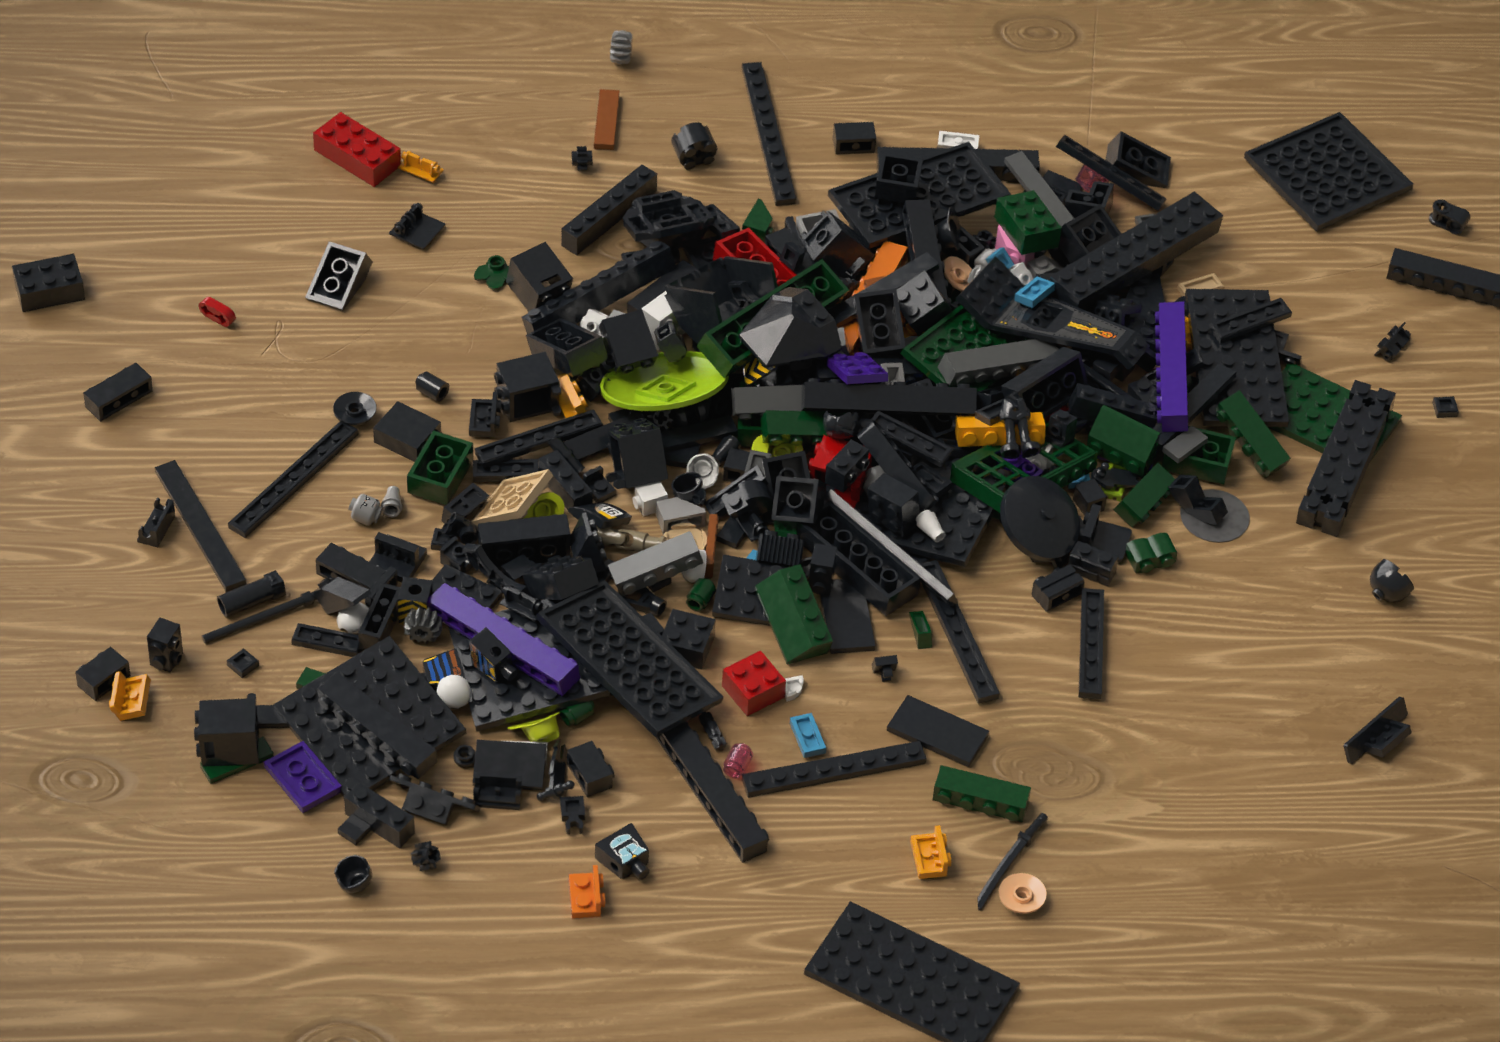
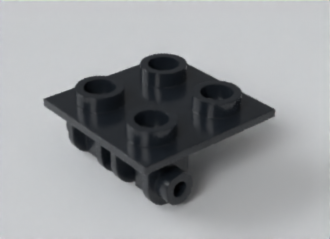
(417, 227)

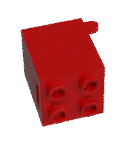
(824, 453)

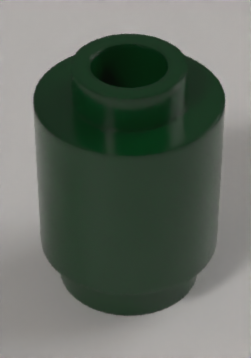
(700, 594)
(577, 713)

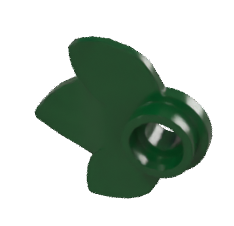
(493, 272)

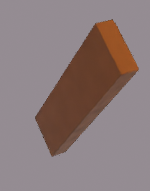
(606, 119)

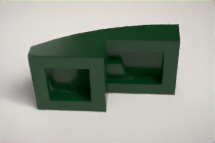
(785, 527)

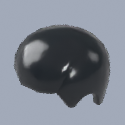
(353, 874)

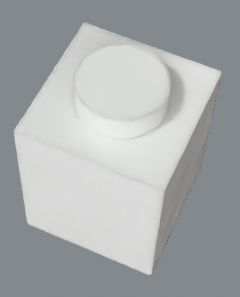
(647, 495)

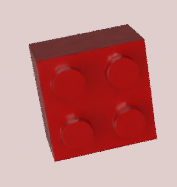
(753, 683)

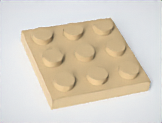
(513, 497)

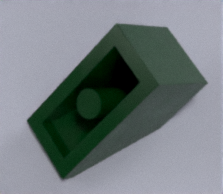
(759, 220)

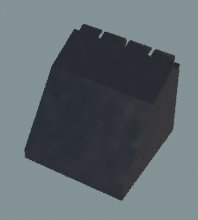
(706, 297)

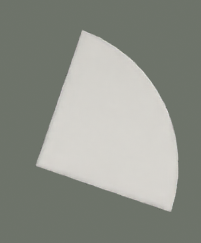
(793, 687)

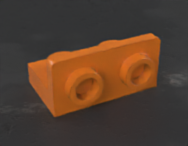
(586, 895)

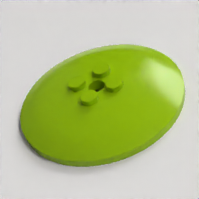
(664, 384)

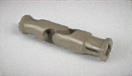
(640, 540)

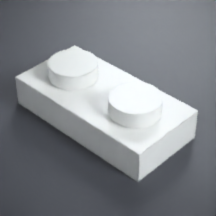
(952, 139)

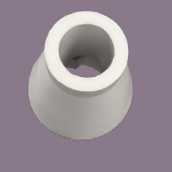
(930, 525)

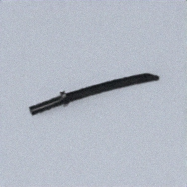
(1023, 840)

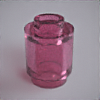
(737, 760)

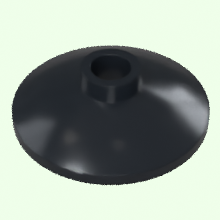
(354, 408)

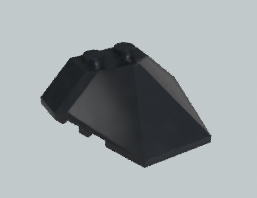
(791, 329)

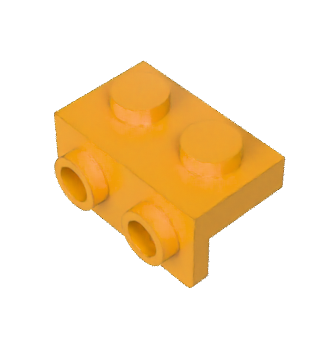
(129, 696)
(931, 854)

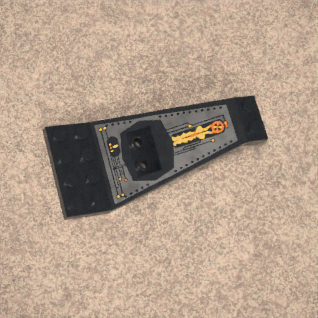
(993, 304)

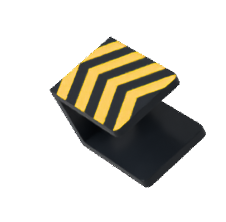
(772, 376)
(412, 594)

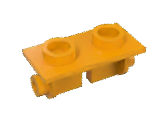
(422, 168)

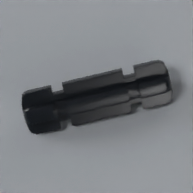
(712, 731)

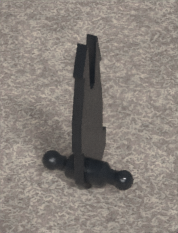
(1114, 477)
(557, 772)

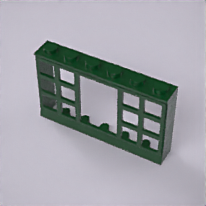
(1084, 462)

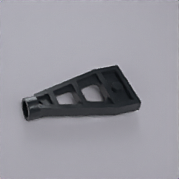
(647, 603)

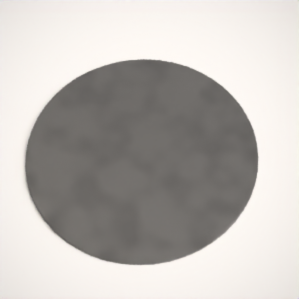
(1230, 526)

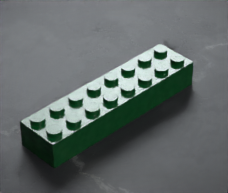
(722, 343)

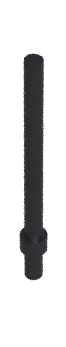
(305, 599)

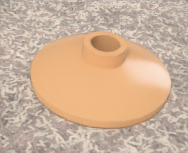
(957, 272)
(1024, 886)

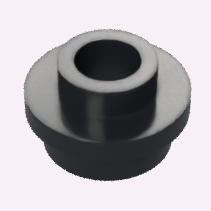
(464, 751)

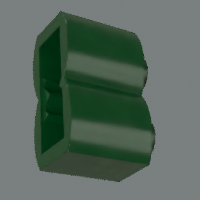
(1151, 553)

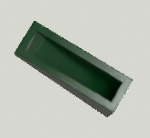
(921, 629)

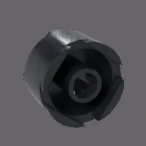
(694, 145)

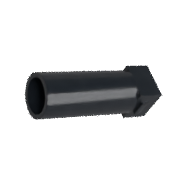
(252, 594)

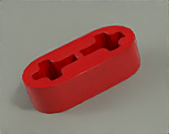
(217, 311)

